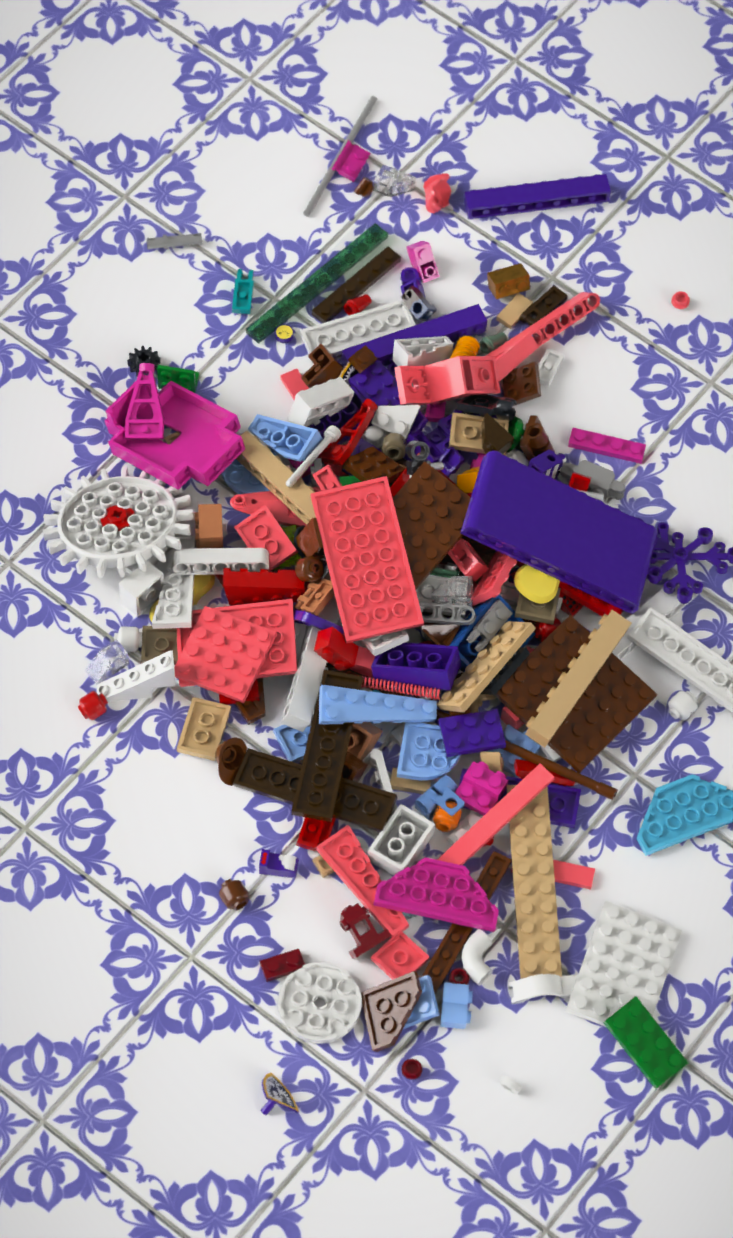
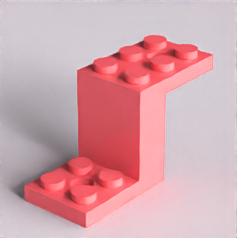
(447, 380)

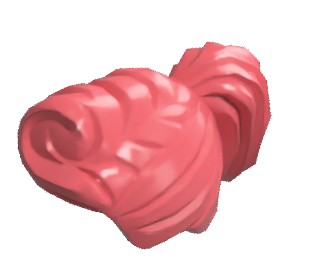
(437, 192)

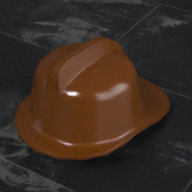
(229, 759)

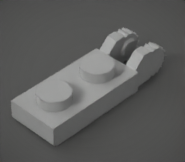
(489, 624)

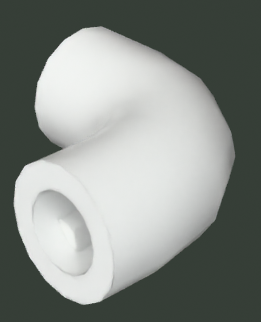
(472, 957)

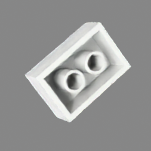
(401, 840)

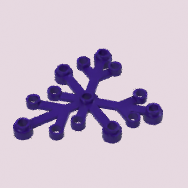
(680, 556)

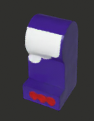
(278, 864)

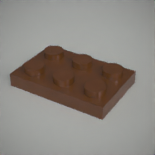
(372, 464)

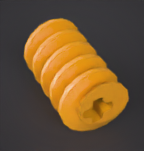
(466, 347)

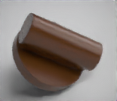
(364, 188)

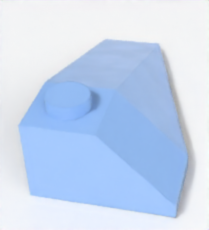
(286, 438)

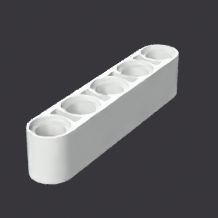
(213, 560)

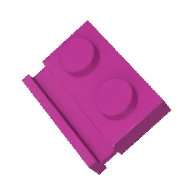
(351, 161)

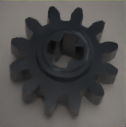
(142, 356)

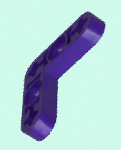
(309, 619)

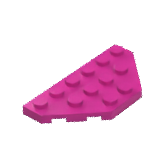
(438, 892)

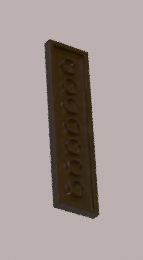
(324, 758)
(279, 780)

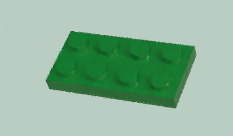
(645, 1042)

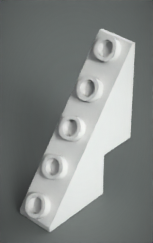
(140, 680)

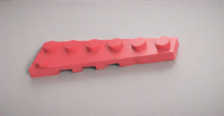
(355, 869)

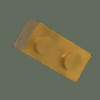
(508, 281)

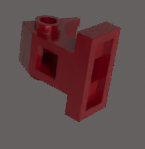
(352, 915)

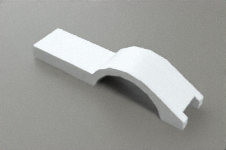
(542, 985)

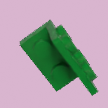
(182, 377)

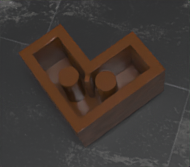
(324, 367)

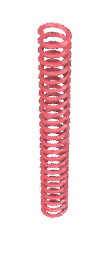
(399, 690)

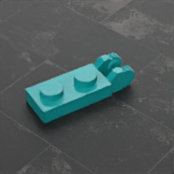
(243, 293)

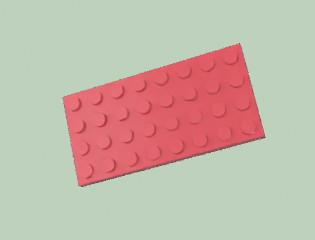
(366, 559)

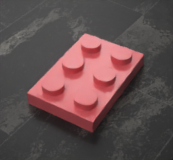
(264, 531)

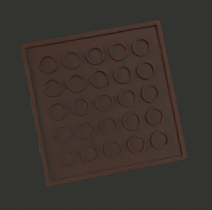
(601, 712)

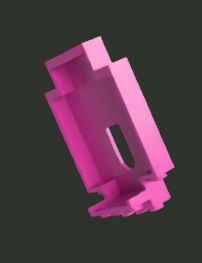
(200, 451)

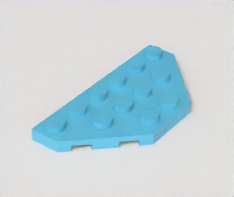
(683, 812)

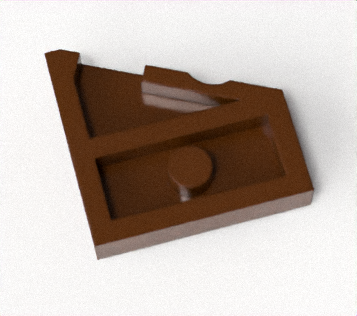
(253, 710)

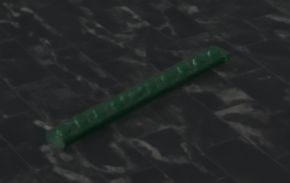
(316, 283)

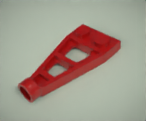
(339, 454)

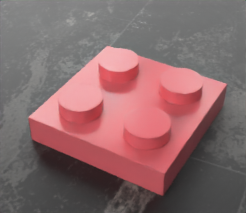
(399, 956)

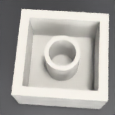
(141, 588)

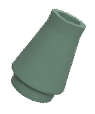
(492, 342)

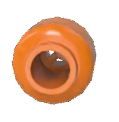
(443, 820)

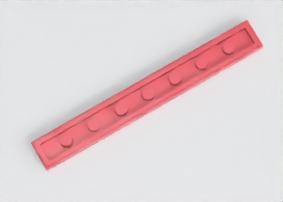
(498, 816)

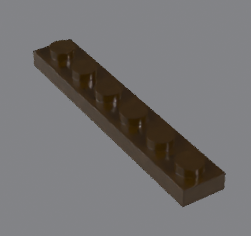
(356, 285)

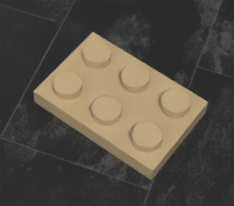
(467, 434)
(203, 728)

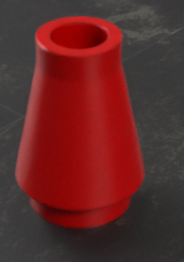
(357, 304)

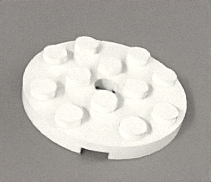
(319, 982)

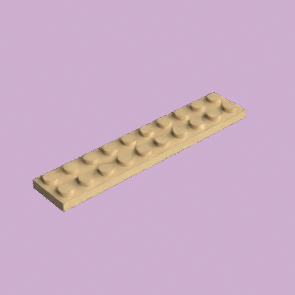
(535, 889)

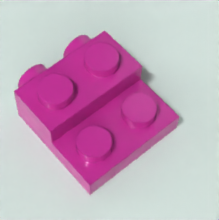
(481, 787)

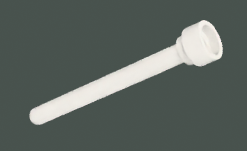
(331, 435)

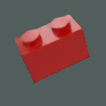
(333, 648)

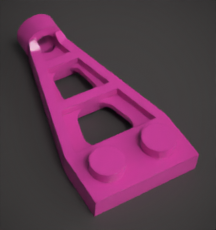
(144, 428)

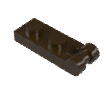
(544, 305)

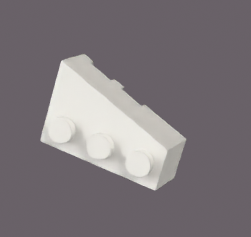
(421, 351)
(319, 401)

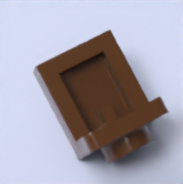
(362, 359)

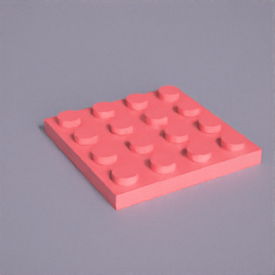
(224, 654)

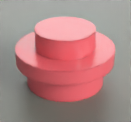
(680, 300)

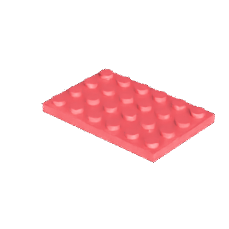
(272, 615)

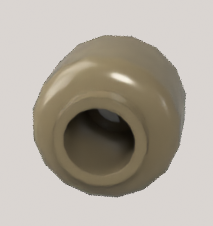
(394, 446)

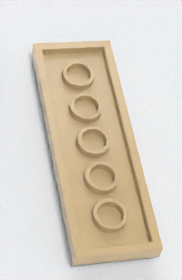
(485, 666)

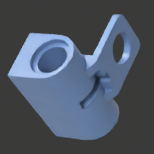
(438, 794)

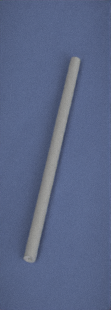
(319, 191)

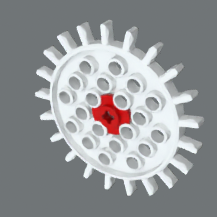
(117, 522)

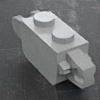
(601, 478)

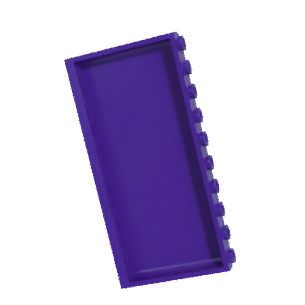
(560, 531)

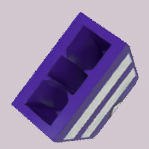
(548, 463)

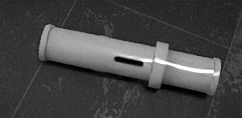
(174, 241)

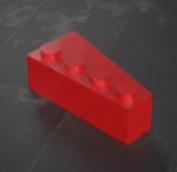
(262, 586)

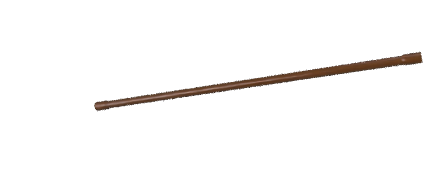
(599, 787)

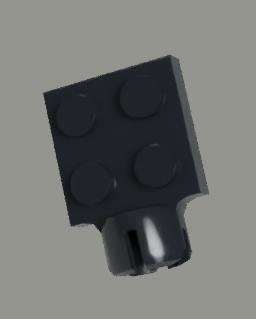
(488, 404)

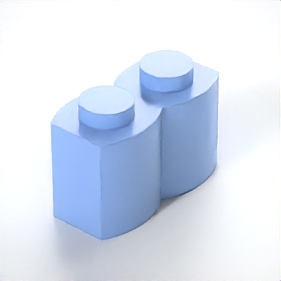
(455, 1005)

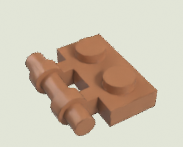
(315, 597)

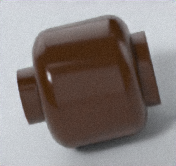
(309, 569)
(234, 894)

